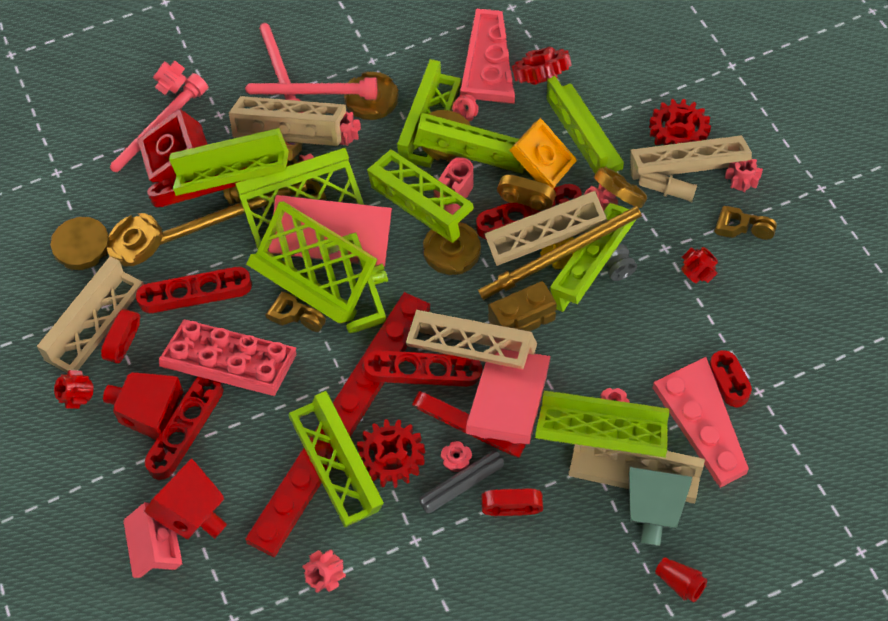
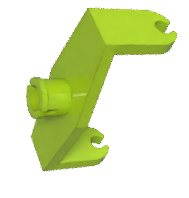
(376, 277)

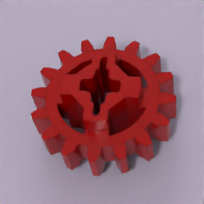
(541, 65)
(679, 123)
(390, 440)

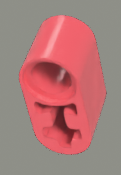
(461, 185)

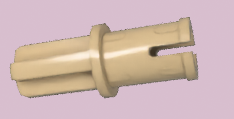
(668, 185)

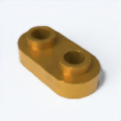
(526, 192)

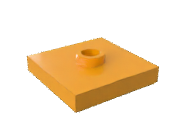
(543, 154)

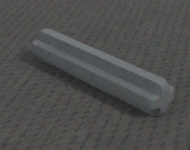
(461, 482)

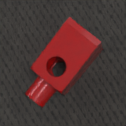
(145, 401)
(188, 503)

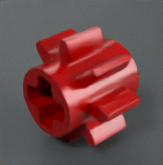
(699, 265)
(73, 389)

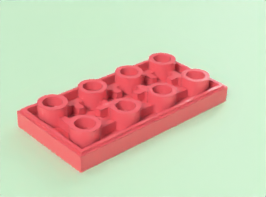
(368, 222)
(228, 357)
(508, 399)

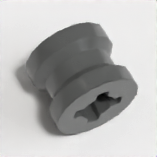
(620, 264)

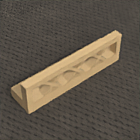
(304, 127)
(689, 156)
(545, 228)
(80, 315)
(469, 333)
(613, 466)

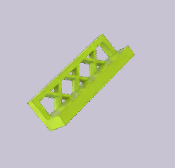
(422, 103)
(582, 126)
(467, 142)
(227, 160)
(416, 203)
(587, 263)
(347, 455)

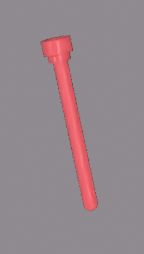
(276, 59)
(193, 87)
(365, 88)

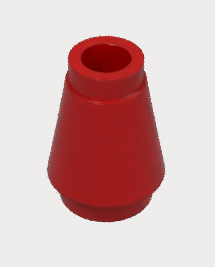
(682, 579)

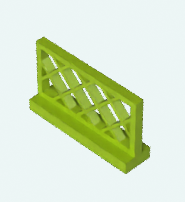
(293, 175)
(307, 286)
(603, 423)

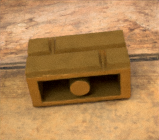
(524, 309)

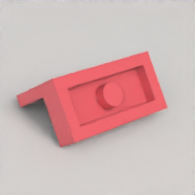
(150, 543)

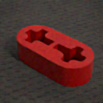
(120, 336)
(735, 375)
(512, 502)

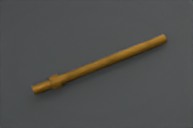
(221, 215)
(509, 279)

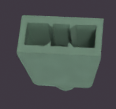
(656, 501)

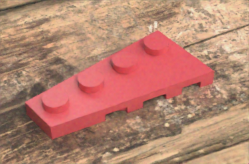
(487, 64)
(703, 419)

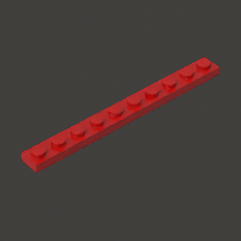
(351, 405)

